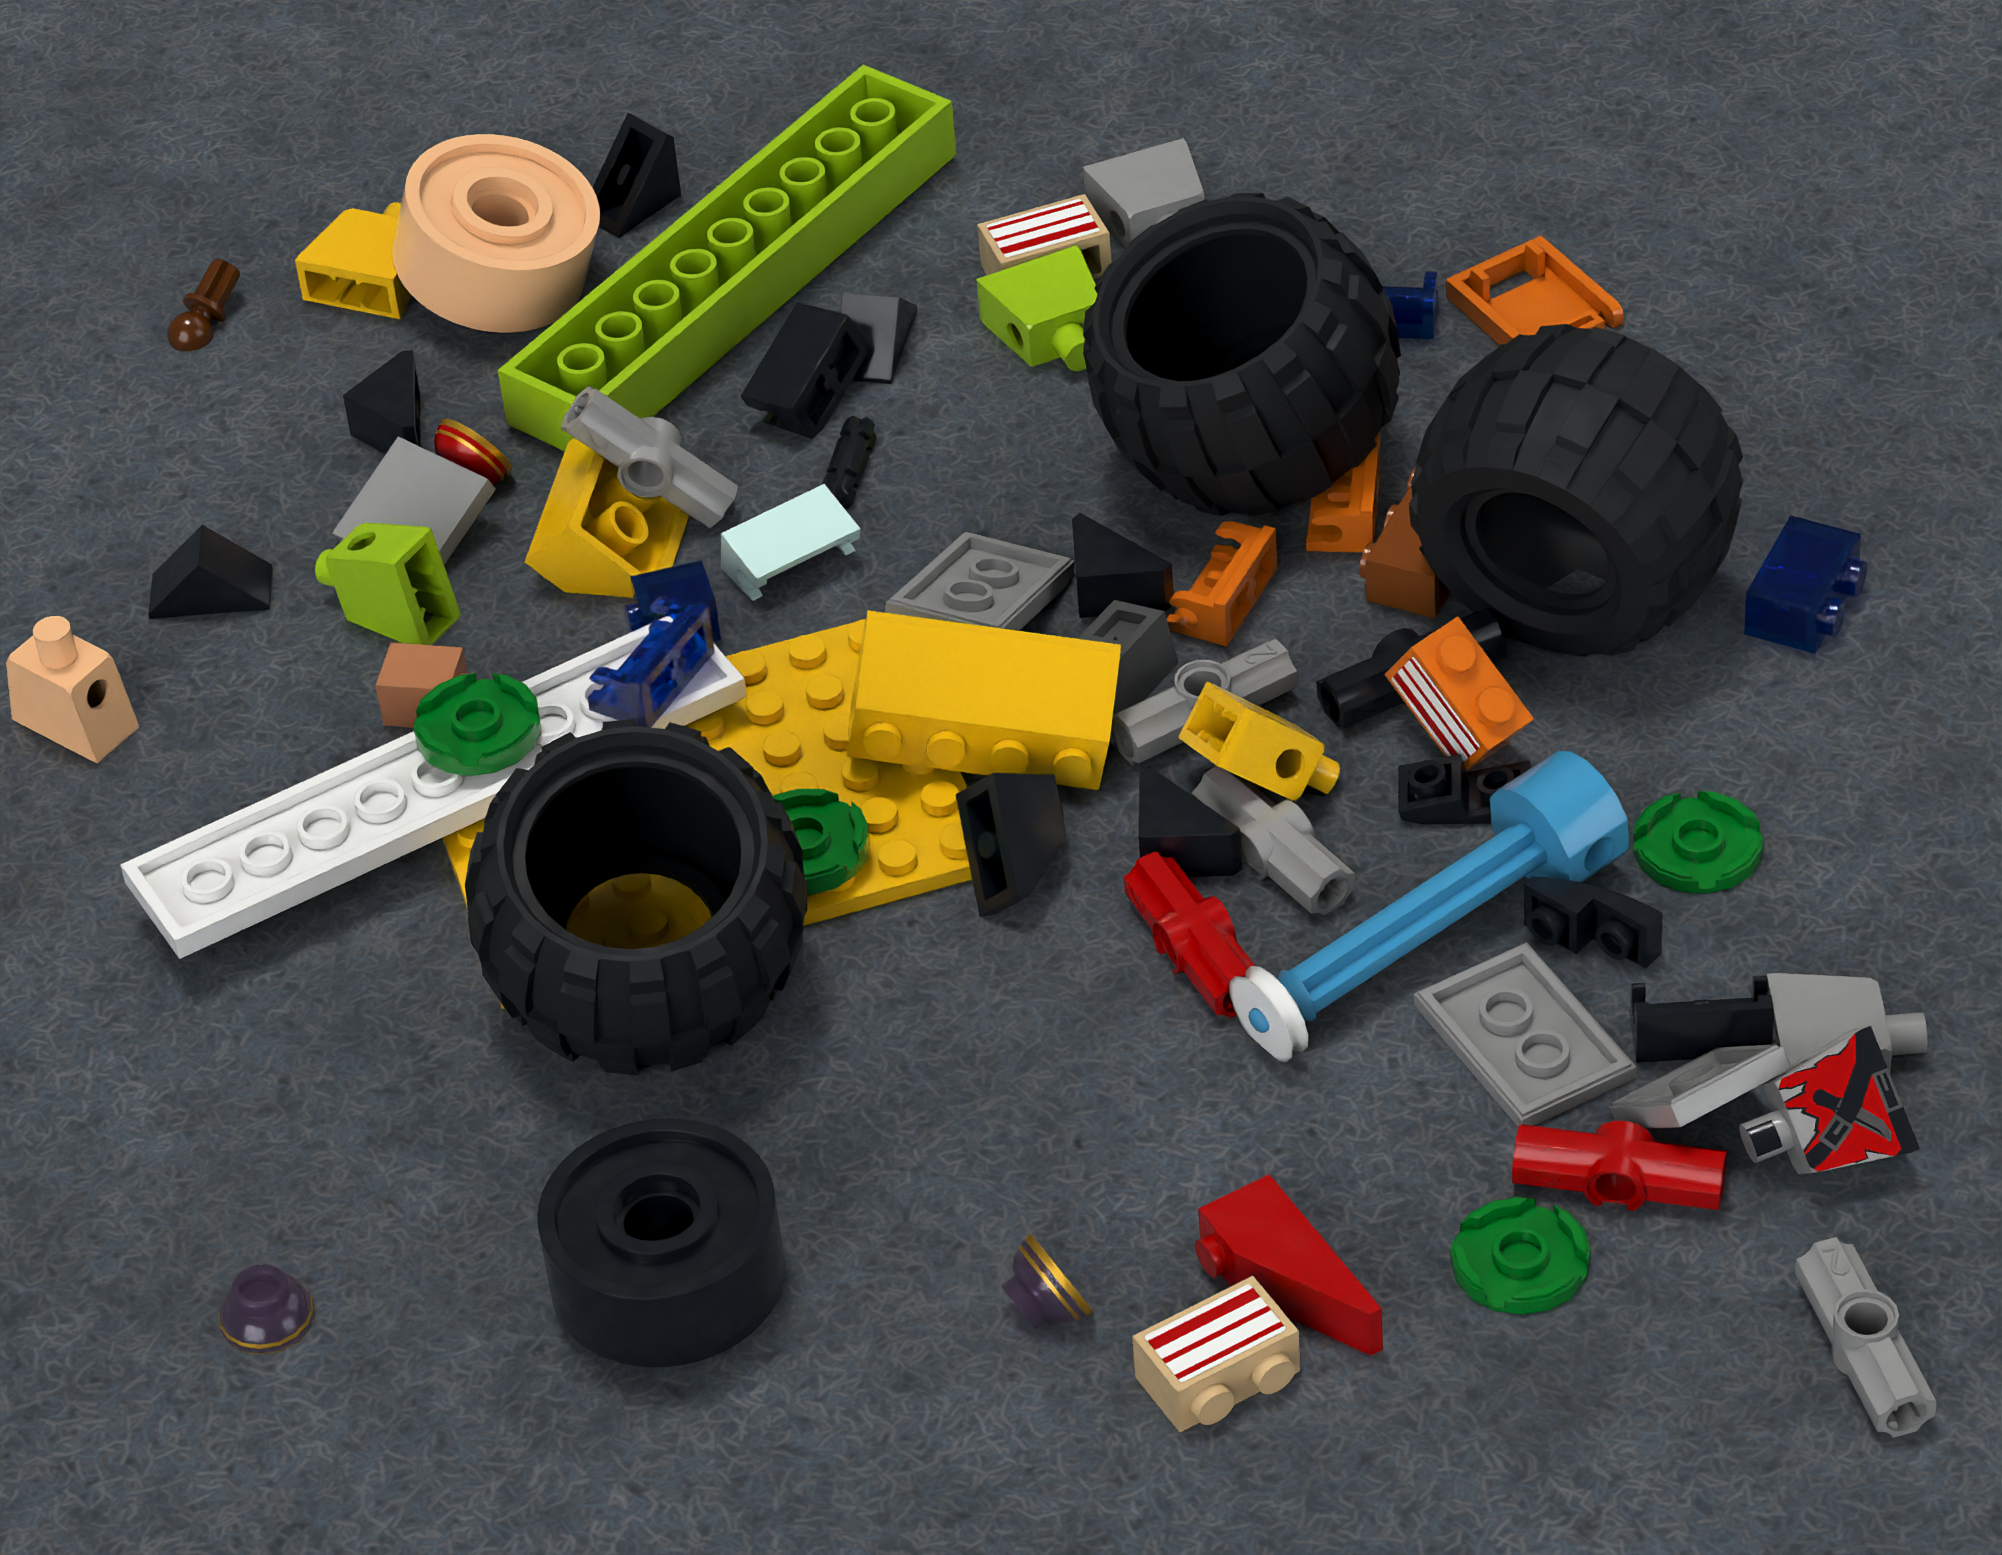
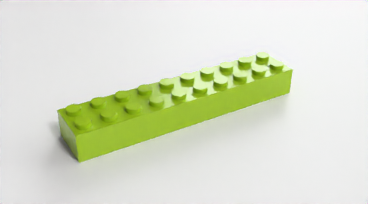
(734, 255)

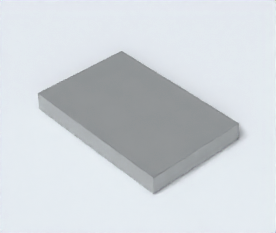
(984, 584)
(1524, 1036)

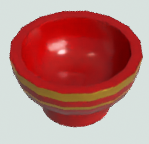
(470, 451)

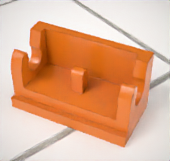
(1347, 512)
(1226, 585)

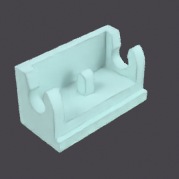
(786, 538)

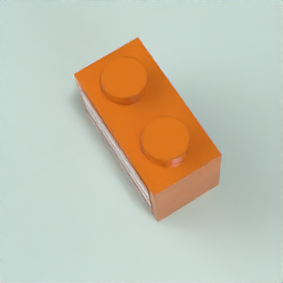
(1458, 694)

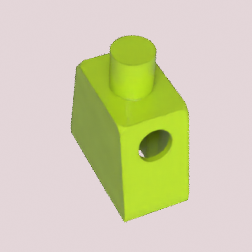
(1040, 307)
(389, 580)

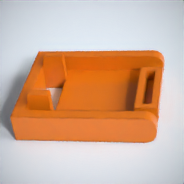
(1554, 296)

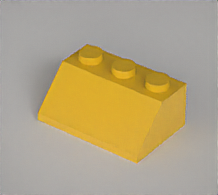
(598, 531)

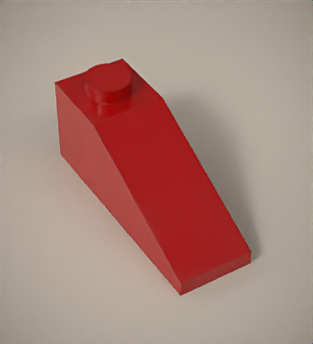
(1268, 1237)

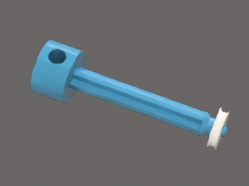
(1545, 823)

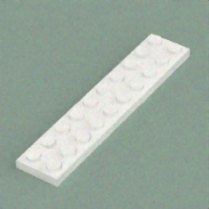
(367, 812)

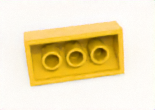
(982, 699)

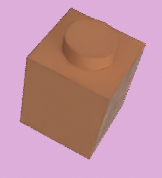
(410, 674)

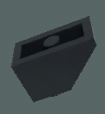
(1010, 835)

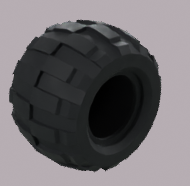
(1269, 287)
(1569, 461)
(621, 808)

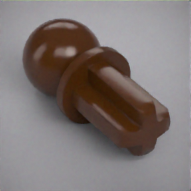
(193, 328)

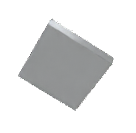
(419, 490)
(1701, 1086)

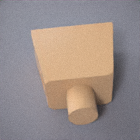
(69, 691)

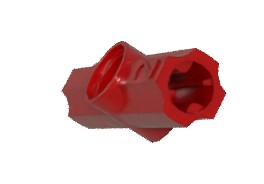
(1188, 928)
(1619, 1166)

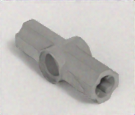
(649, 456)
(1157, 721)
(1278, 841)
(1865, 1337)

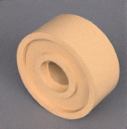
(495, 233)

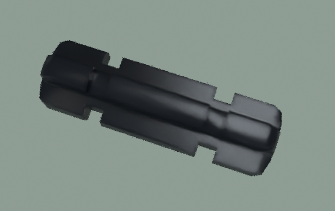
(849, 459)

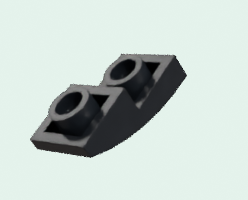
(1448, 794)
(1579, 912)

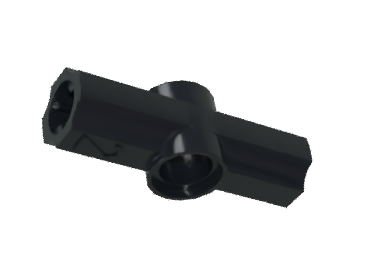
(1365, 690)

